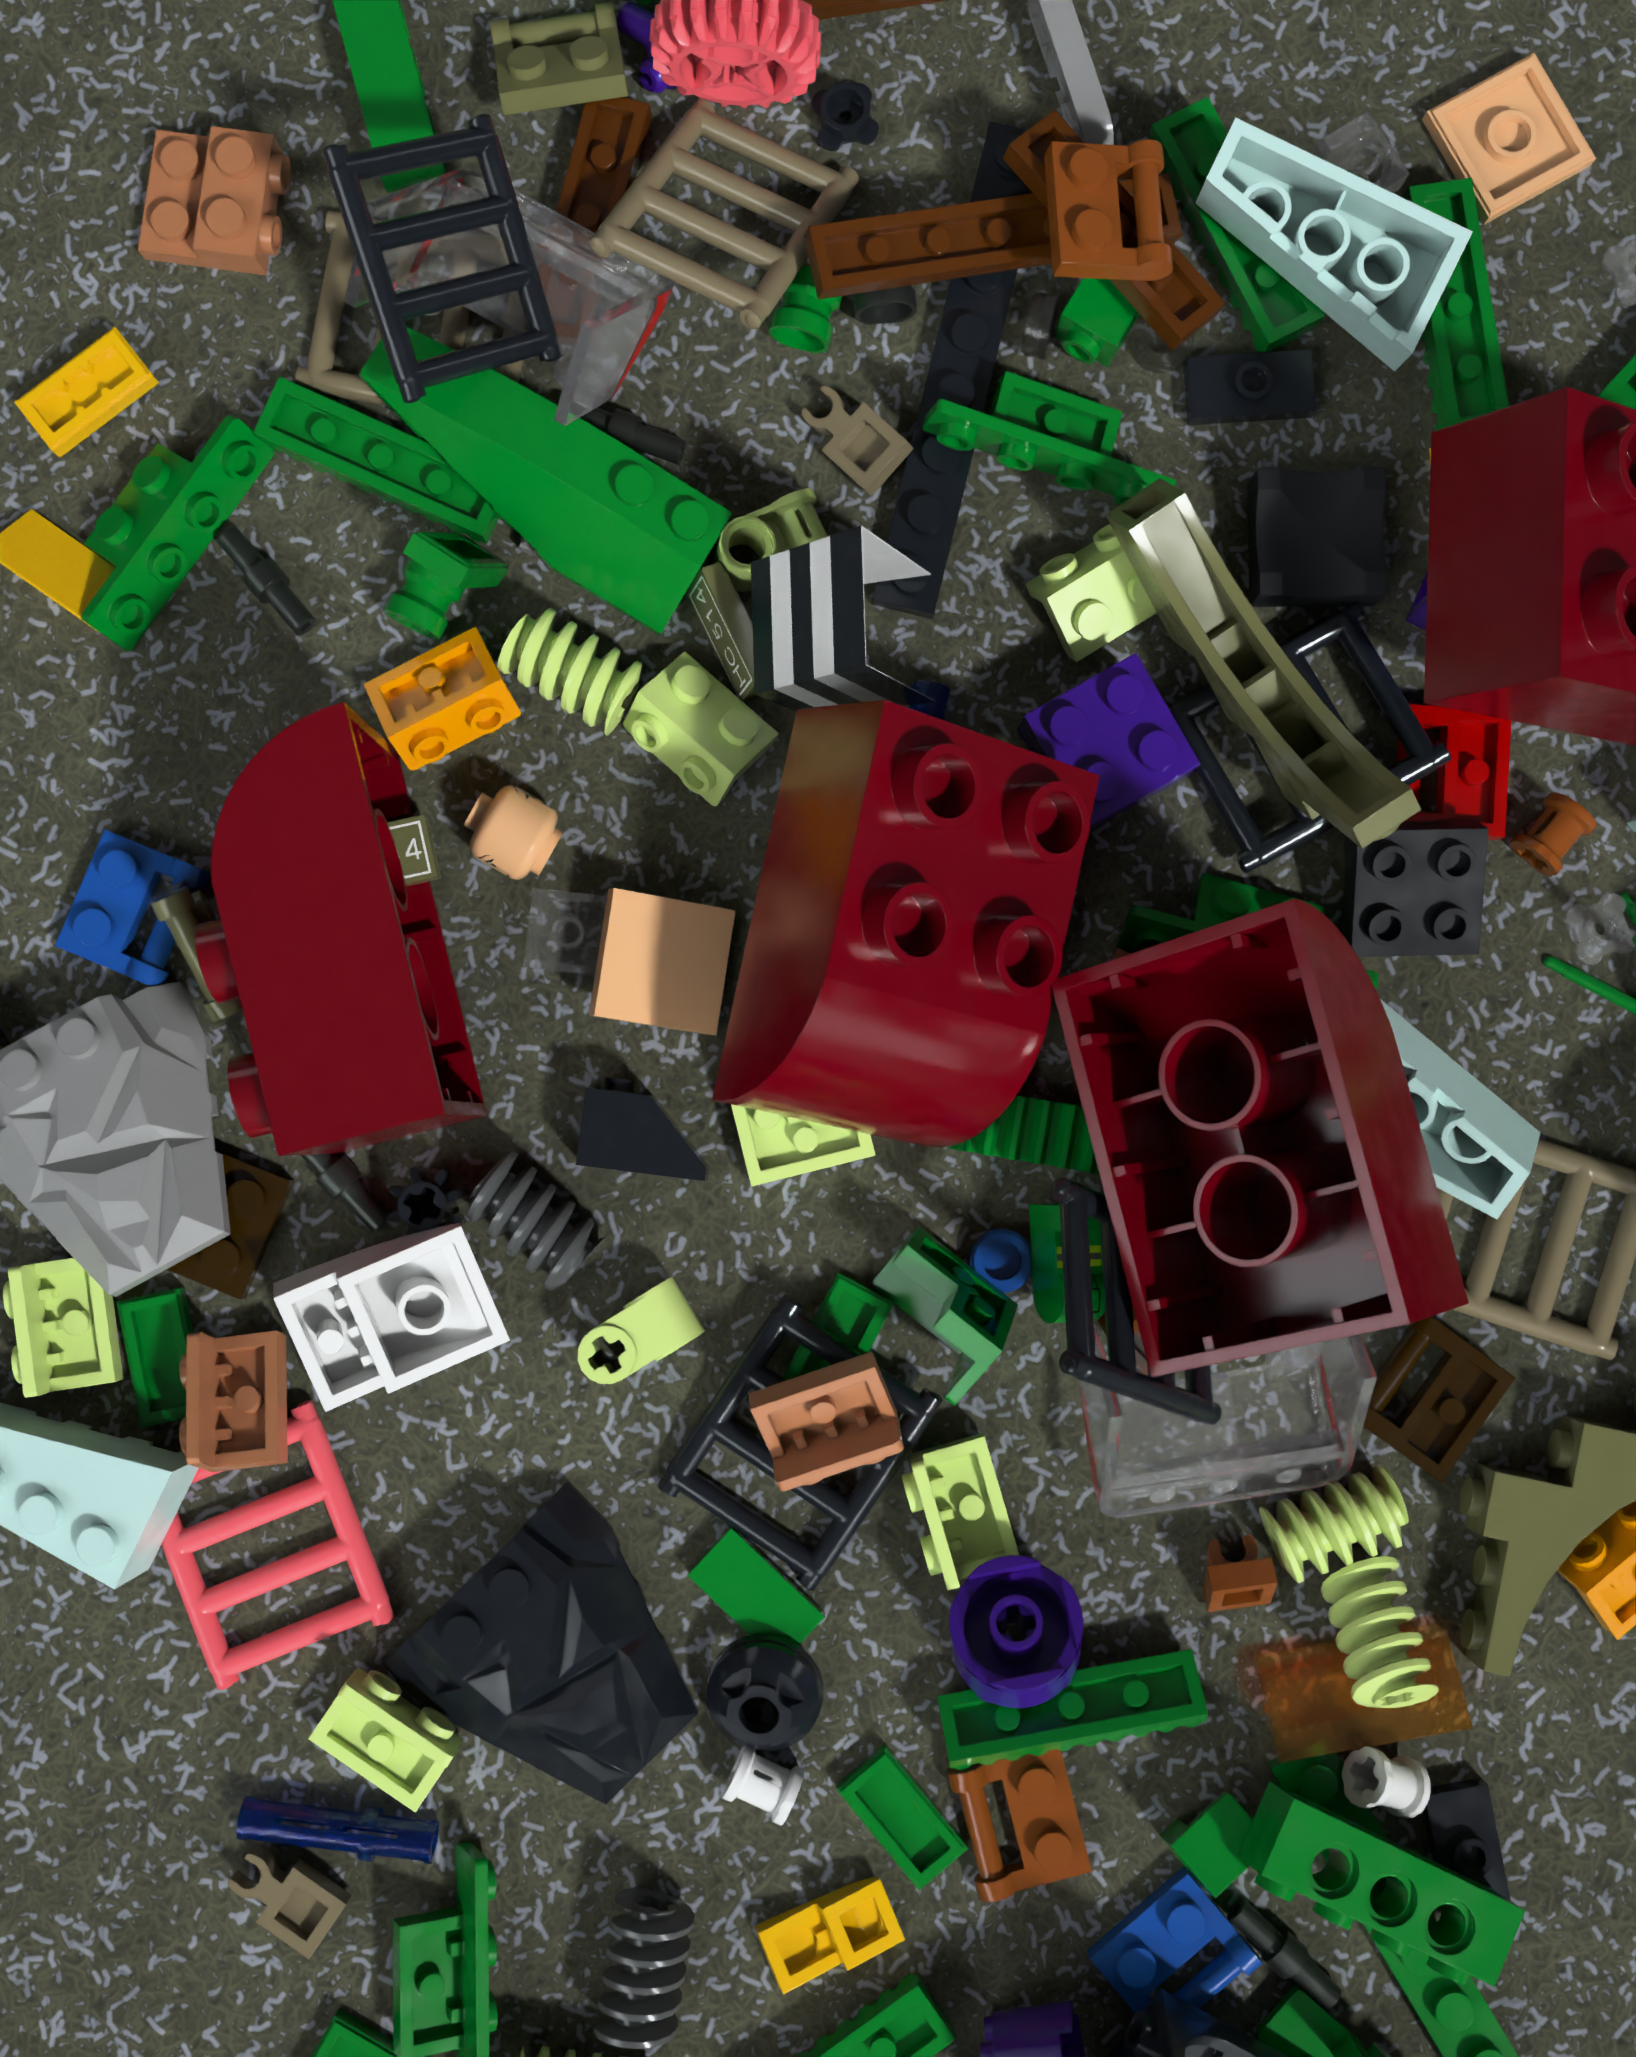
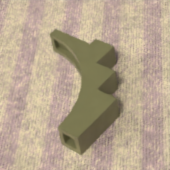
(1255, 682)
(1535, 1527)

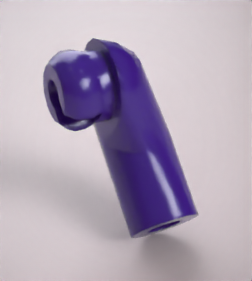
(635, 23)

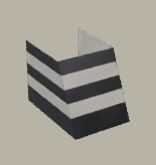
(813, 622)

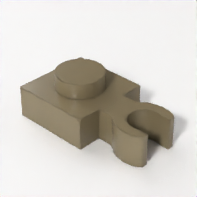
(860, 443)
(298, 1903)

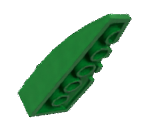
(567, 489)

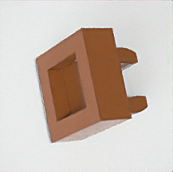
(1238, 1583)

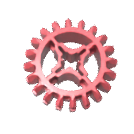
(736, 49)

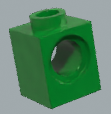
(1095, 322)

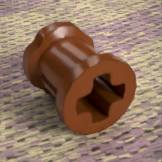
(1553, 834)

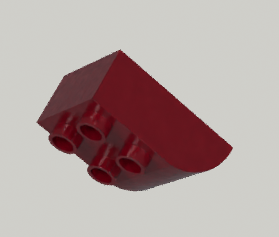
(1536, 566)
(904, 925)
(332, 949)
(1256, 1141)

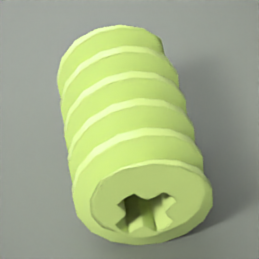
(570, 670)
(1336, 1522)
(1373, 1635)

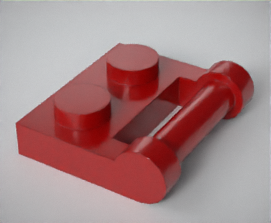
(1478, 773)

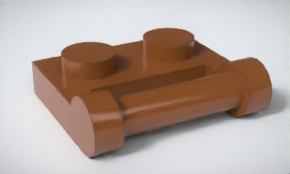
(1087, 211)
(1041, 1818)

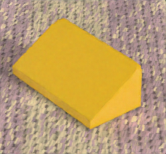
(53, 562)

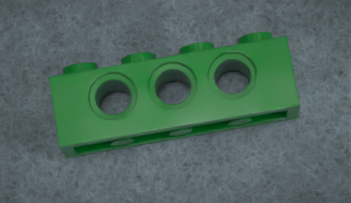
(1474, 1921)

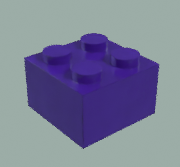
(1116, 730)

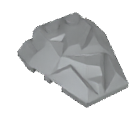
(117, 1134)

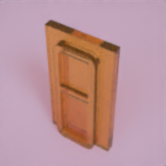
(1314, 1709)

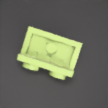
(1091, 595)
(698, 728)
(61, 1328)
(962, 1507)
(387, 1737)

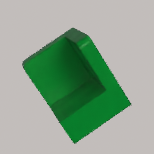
(1211, 1843)

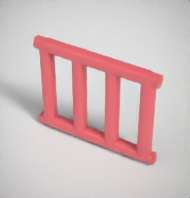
(349, 1545)

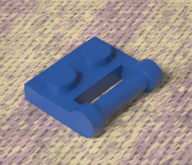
(114, 903)
(1163, 1937)

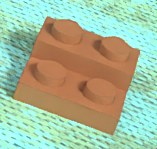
(215, 200)

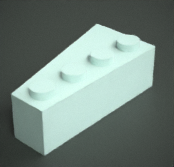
(1335, 238)
(1471, 1136)
(88, 1493)

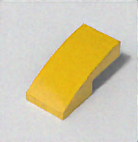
(828, 1931)

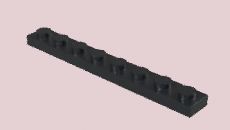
(960, 374)

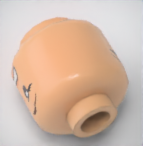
(513, 832)

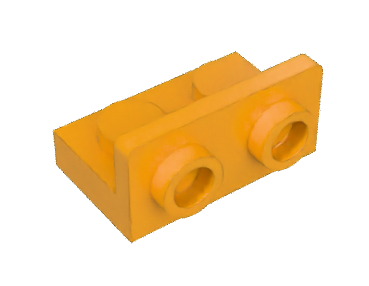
(442, 700)
(1605, 1571)

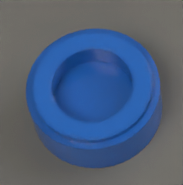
(1002, 1258)

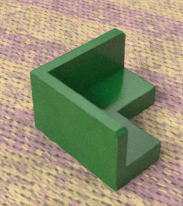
(950, 1303)

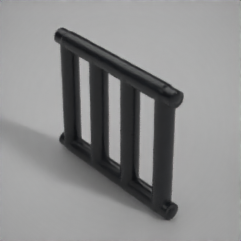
(372, 238)
(1346, 627)
(1119, 1371)
(718, 1426)

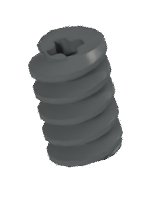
(532, 1222)
(651, 1969)

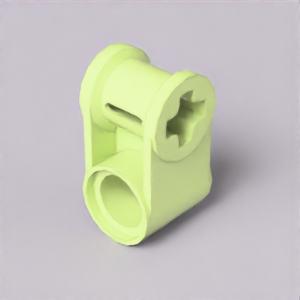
(768, 531)
(647, 1327)

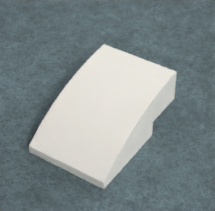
(389, 1314)

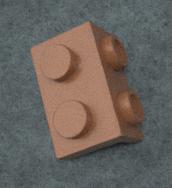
(234, 1401)
(827, 1421)

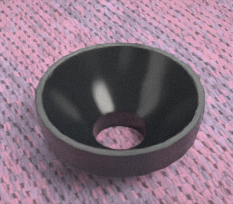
(768, 1669)

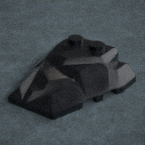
(553, 1654)

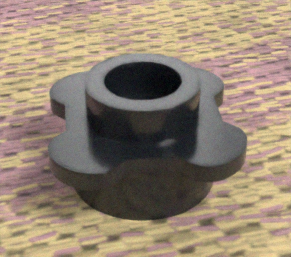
(839, 99)

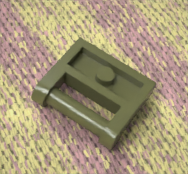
(545, 75)
(182, 914)

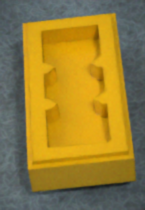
(86, 392)

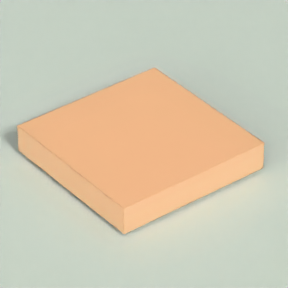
(1509, 137)
(662, 962)

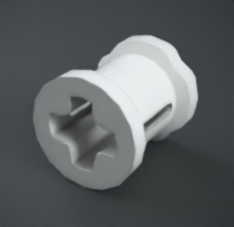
(1395, 1783)
(763, 1784)

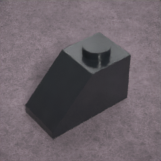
(634, 1134)

